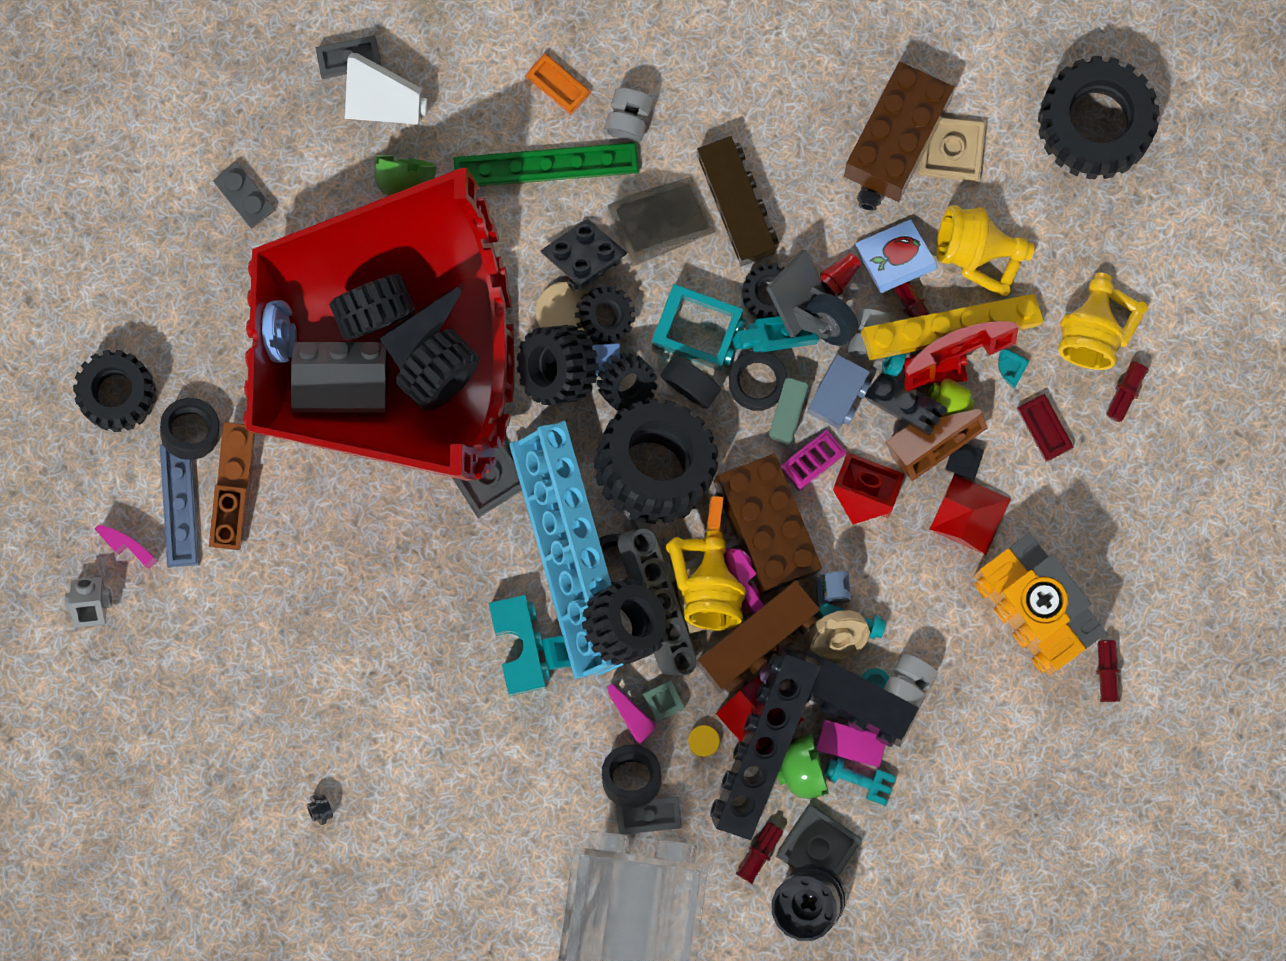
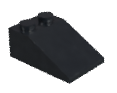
(416, 329)

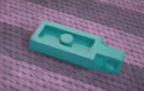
(771, 335)

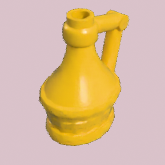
(972, 239)
(1092, 332)
(711, 592)

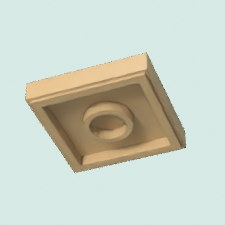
(955, 150)

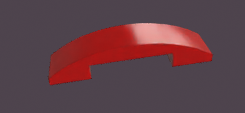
(990, 335)

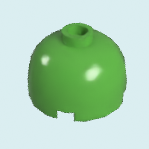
(401, 174)
(802, 769)

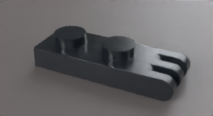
(907, 406)

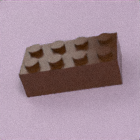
(898, 131)
(767, 523)
(758, 637)

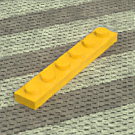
(919, 332)

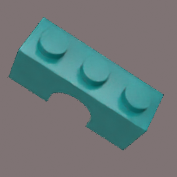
(515, 618)

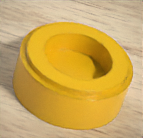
(703, 741)

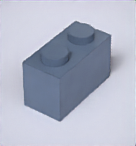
(838, 392)

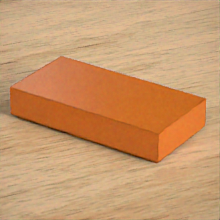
(558, 84)
(715, 512)

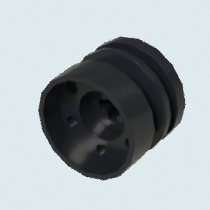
(807, 919)

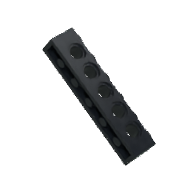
(744, 818)

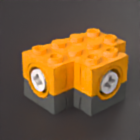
(1039, 604)

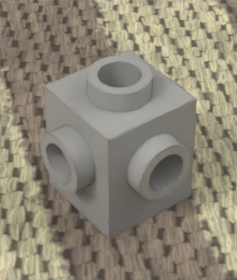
(88, 602)

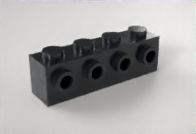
(861, 703)

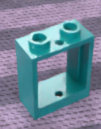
(726, 352)

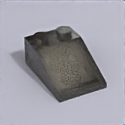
(660, 220)

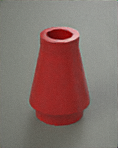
(839, 274)

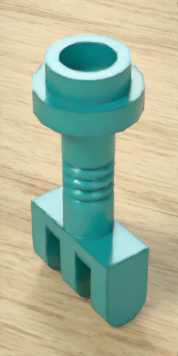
(875, 625)
(836, 770)

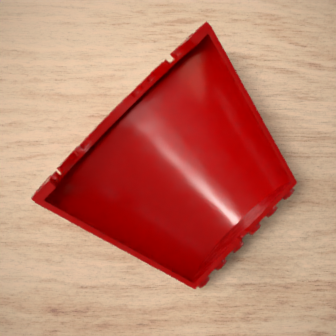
(435, 240)

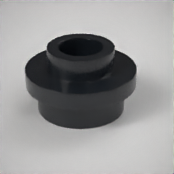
(319, 809)

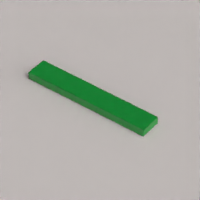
(551, 164)

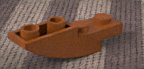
(232, 487)

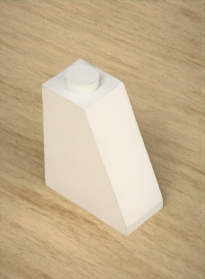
(380, 94)

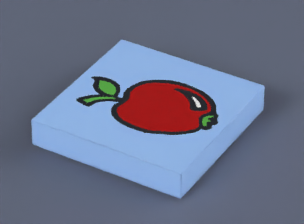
(895, 256)

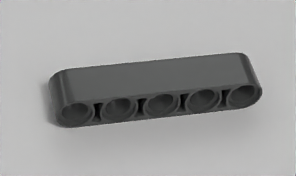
(635, 564)

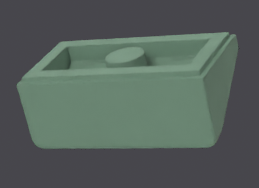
(788, 411)

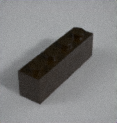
(736, 200)

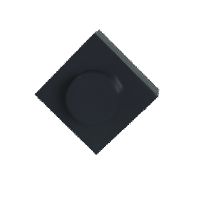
(965, 461)

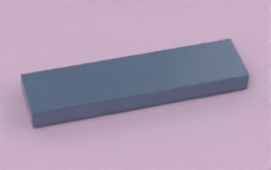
(179, 510)

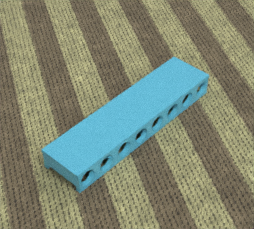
(563, 536)

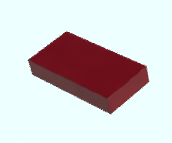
(1045, 427)

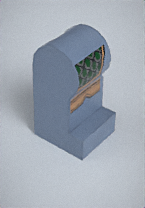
(833, 588)

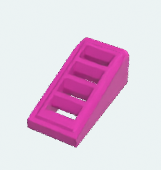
(791, 474)
(636, 720)

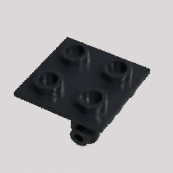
(583, 254)

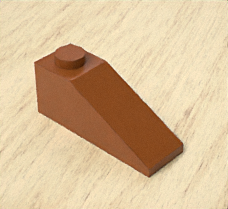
(920, 452)

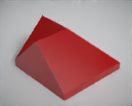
(866, 488)
(970, 514)
(736, 710)

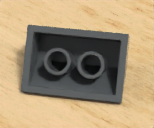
(339, 377)

